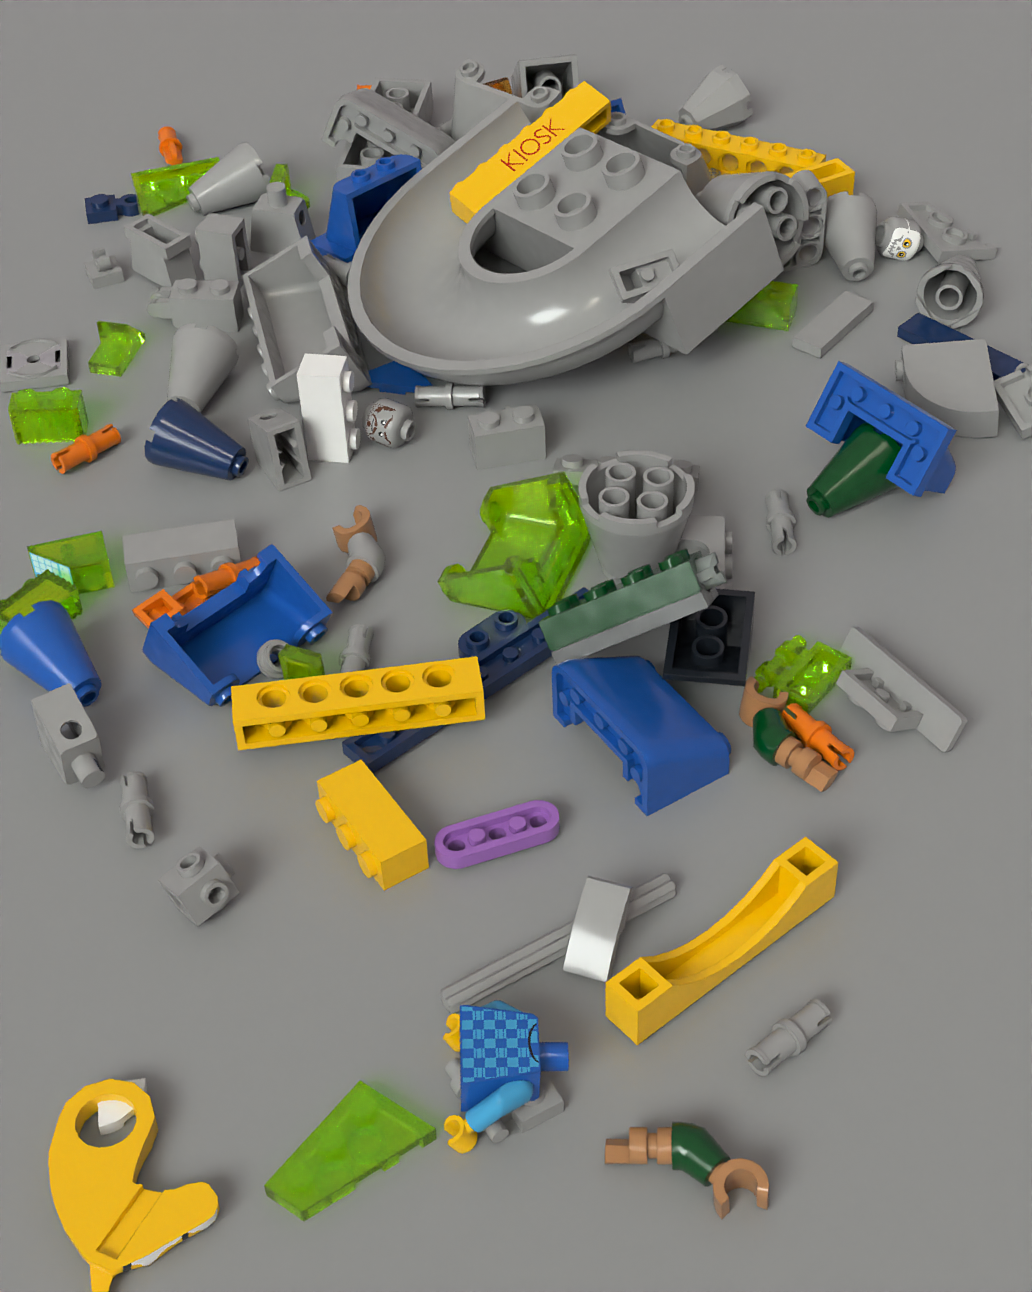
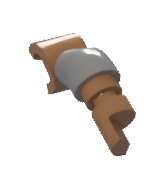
(365, 557)

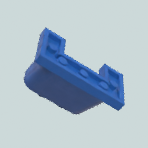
(359, 200)
(924, 440)

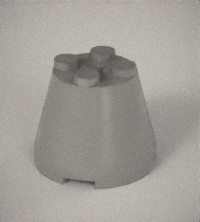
(780, 195)
(635, 509)

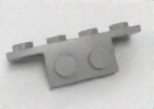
(895, 693)

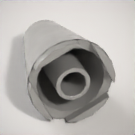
(230, 182)
(851, 233)
(951, 292)
(199, 363)

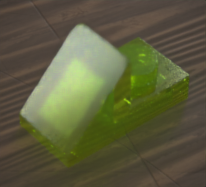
(116, 349)

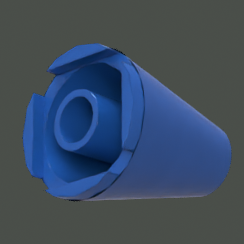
(50, 651)

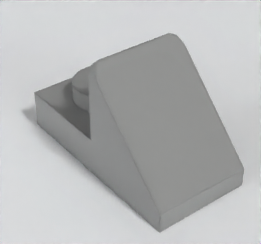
(642, 275)

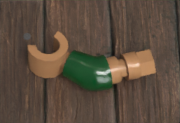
(777, 742)
(697, 1154)

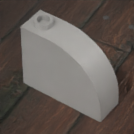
(952, 384)

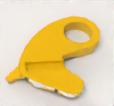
(97, 1195)

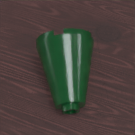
(854, 472)

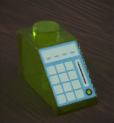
(76, 559)

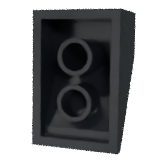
(713, 642)

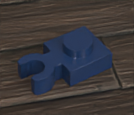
(106, 208)

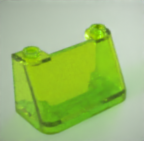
(530, 550)

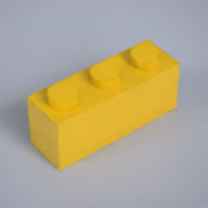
(372, 825)

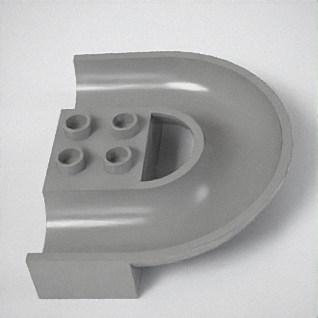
(566, 226)

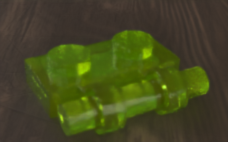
(811, 676)

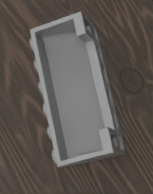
(300, 311)

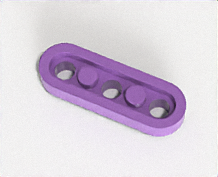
(512, 827)

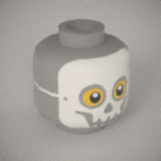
(898, 238)

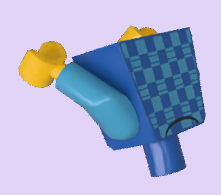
(497, 1066)

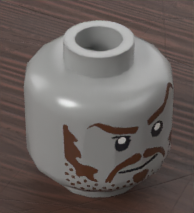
(388, 422)

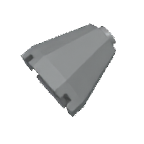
(717, 102)

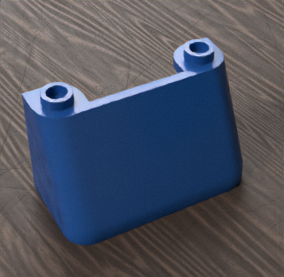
(221, 637)
(644, 723)

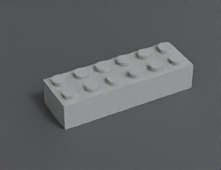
(408, 94)

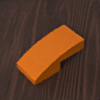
(162, 603)

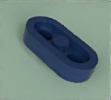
(489, 632)

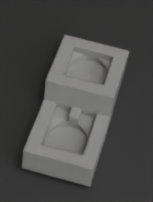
(597, 928)

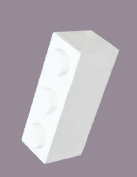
(328, 408)

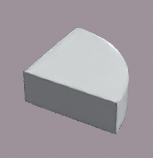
(114, 1113)

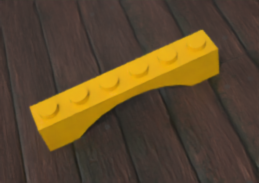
(666, 984)

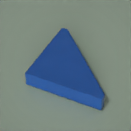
(396, 378)

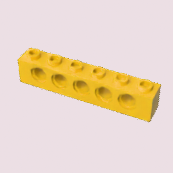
(740, 154)
(357, 703)

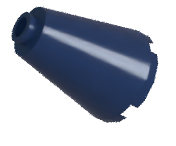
(193, 443)

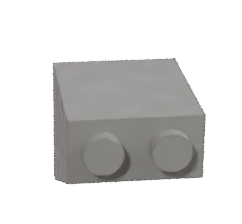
(552, 72)

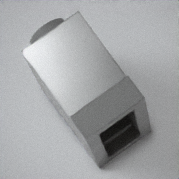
(159, 251)

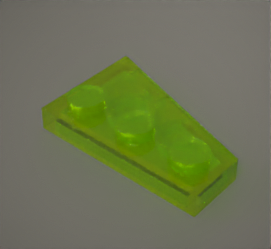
(167, 186)
(346, 1147)

